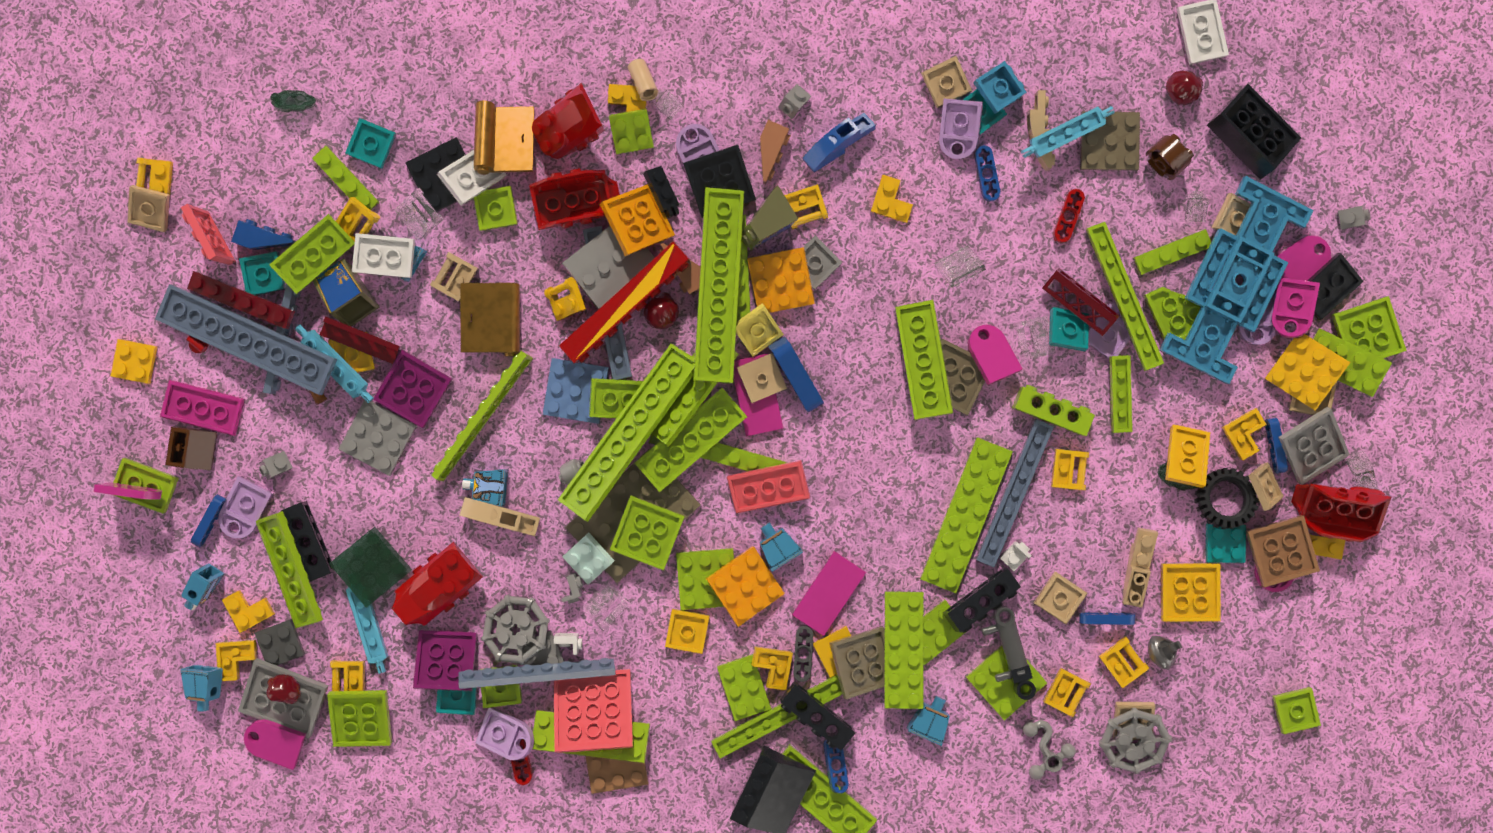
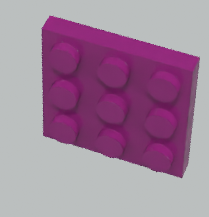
(412, 389)
(442, 657)

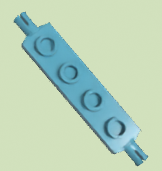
(1067, 132)
(342, 371)
(368, 631)

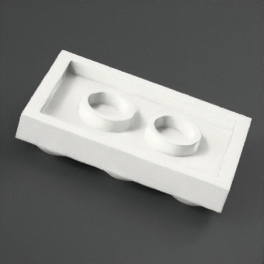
(1202, 31)
(464, 181)
(383, 255)

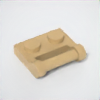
(462, 273)

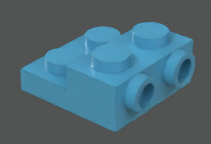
(1000, 87)

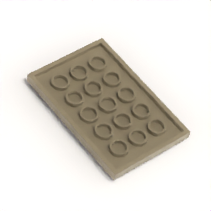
(607, 517)

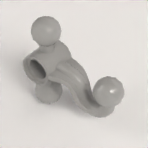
(1067, 750)

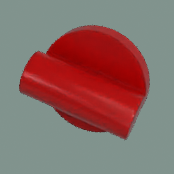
(197, 345)

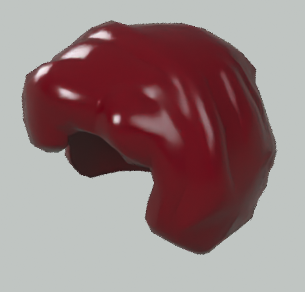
(1184, 87)
(661, 311)
(283, 689)

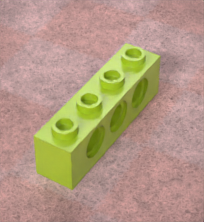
(1024, 404)

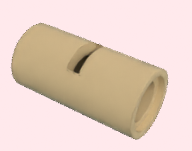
(642, 80)

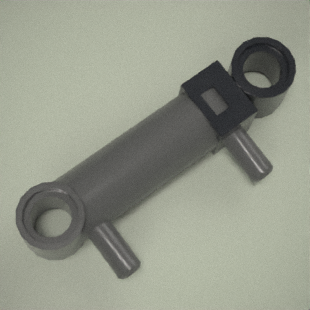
(1018, 668)

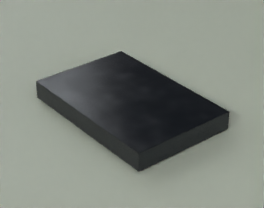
(1336, 282)

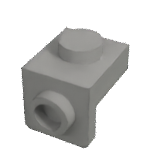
(794, 101)
(1354, 217)
(275, 465)
(575, 584)

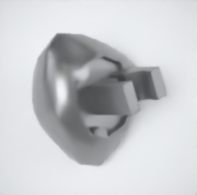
(1163, 651)

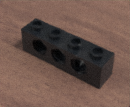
(317, 546)
(955, 613)
(835, 740)

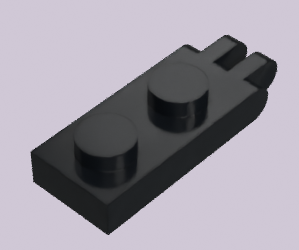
(662, 191)

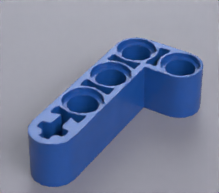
(796, 374)

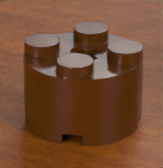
(1169, 156)

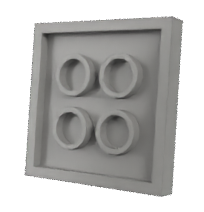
(377, 437)
(1314, 445)

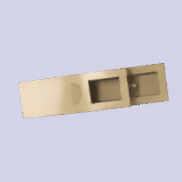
(1036, 125)
(499, 516)
(1138, 567)

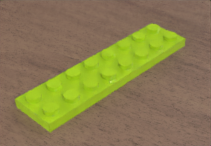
(966, 515)

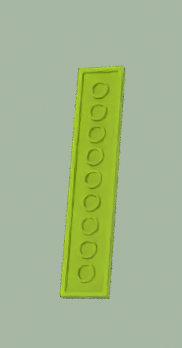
(718, 285)
(628, 432)

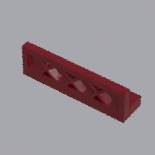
(1086, 296)
(359, 340)

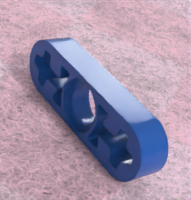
(979, 160)
(1277, 452)
(206, 523)
(1111, 618)
(832, 780)

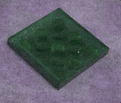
(370, 567)

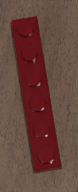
(241, 300)

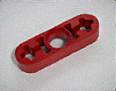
(1068, 200)
(527, 769)

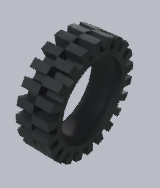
(1246, 489)

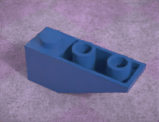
(256, 238)

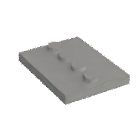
(603, 268)
(298, 716)

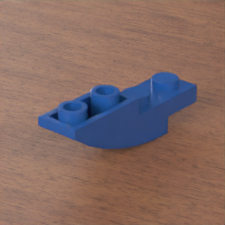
(836, 140)

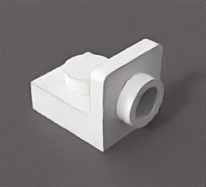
(1015, 555)
(566, 639)

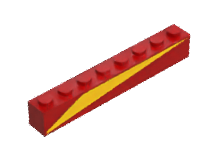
(625, 302)

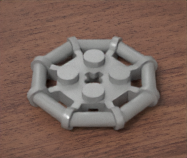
(504, 629)
(1142, 748)

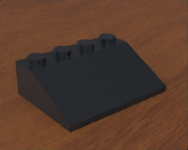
(1254, 132)
(772, 792)

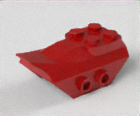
(567, 125)
(571, 197)
(1341, 512)
(435, 586)

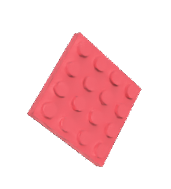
(593, 713)

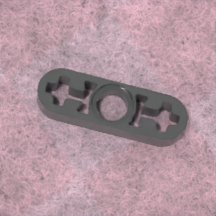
(809, 639)

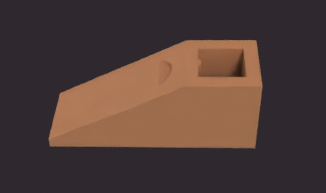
(771, 142)
(689, 276)

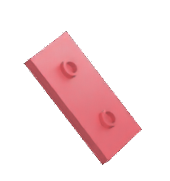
(768, 486)

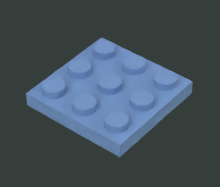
(570, 389)

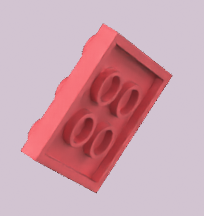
(207, 234)

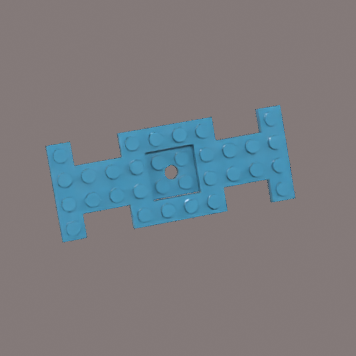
(1228, 302)

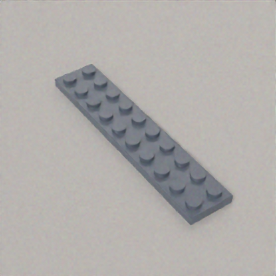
(246, 339)

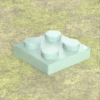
(588, 558)

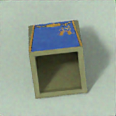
(770, 220)
(345, 293)

